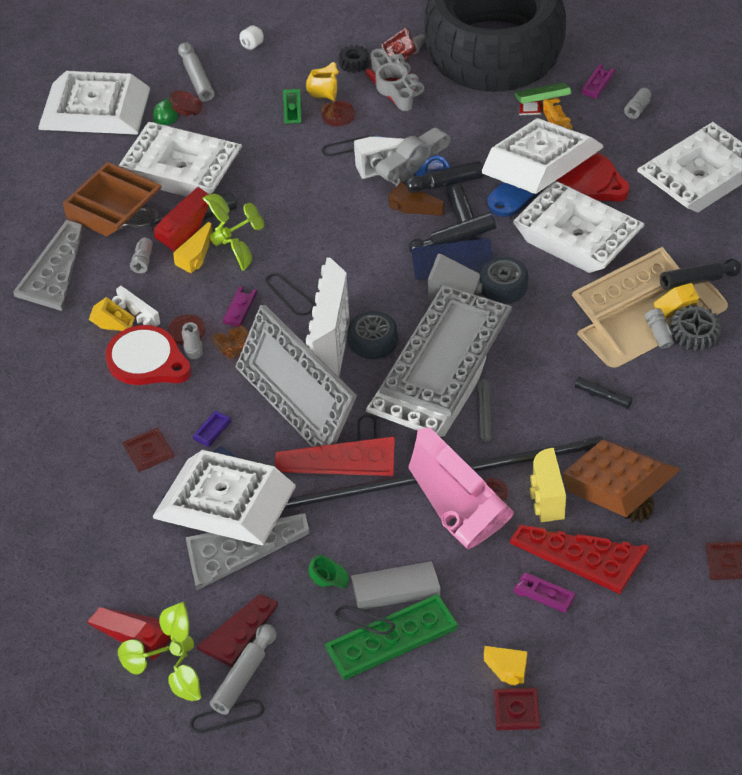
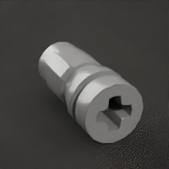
(638, 103)
(141, 258)
(660, 330)
(192, 344)

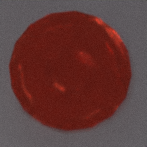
(185, 103)
(333, 117)
(176, 326)

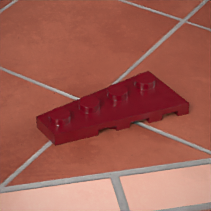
(233, 636)

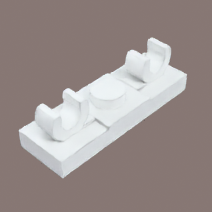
(136, 307)

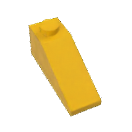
(193, 252)

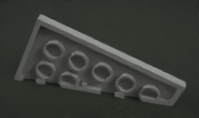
(51, 273)
(218, 556)

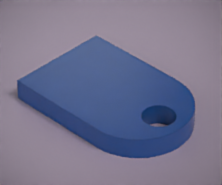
(510, 197)

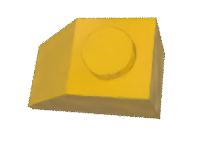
(676, 299)
(110, 316)
(507, 664)

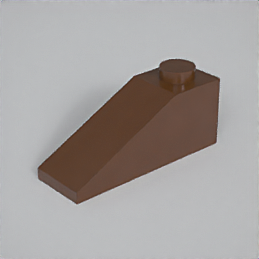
(414, 203)

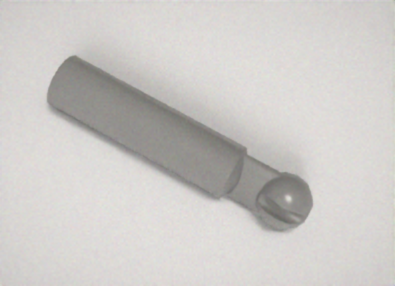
(196, 72)
(243, 670)

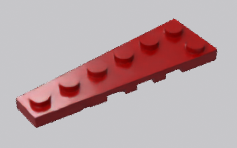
(348, 458)

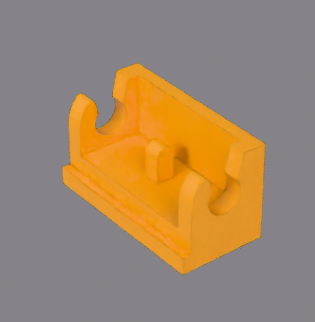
(555, 113)

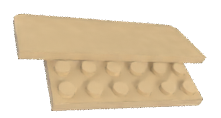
(623, 298)

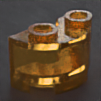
(231, 343)

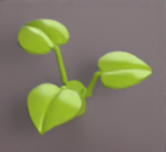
(222, 235)
(173, 622)

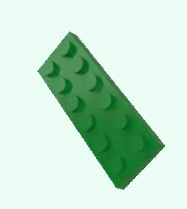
(413, 628)

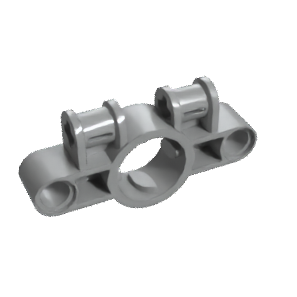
(402, 90)
(400, 167)

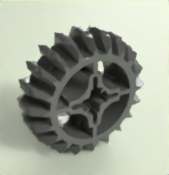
(695, 327)

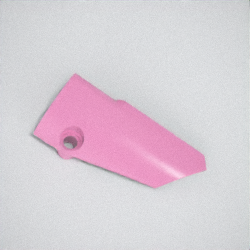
(456, 491)

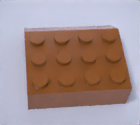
(109, 199)
(617, 477)

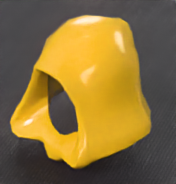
(323, 82)

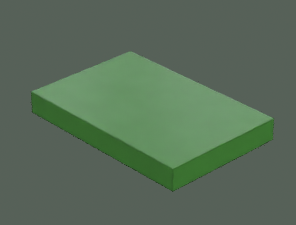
(542, 93)

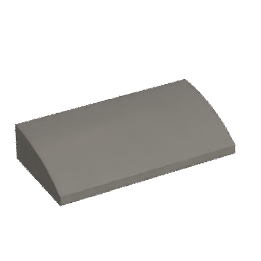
(395, 585)

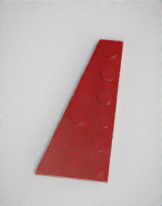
(587, 556)

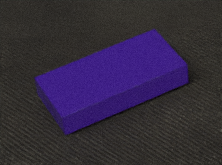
(212, 428)

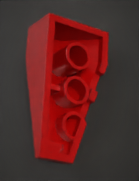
(183, 220)
(129, 626)

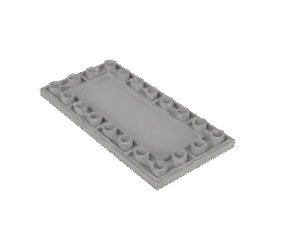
(445, 350)
(295, 380)

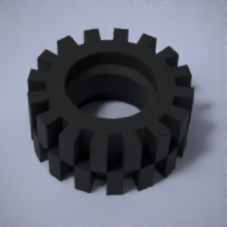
(346, 58)

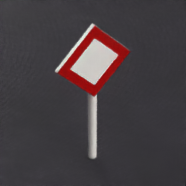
(530, 108)

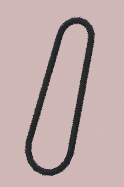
(297, 313)

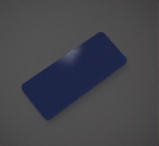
(470, 254)

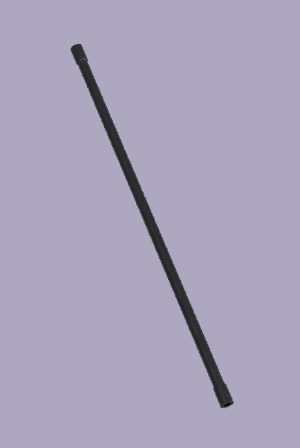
(586, 444)

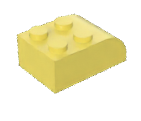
(547, 487)

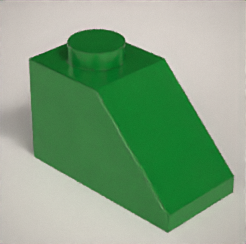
(292, 106)

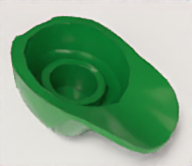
(164, 113)
(326, 572)

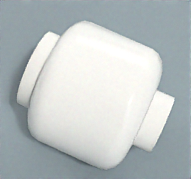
(251, 37)

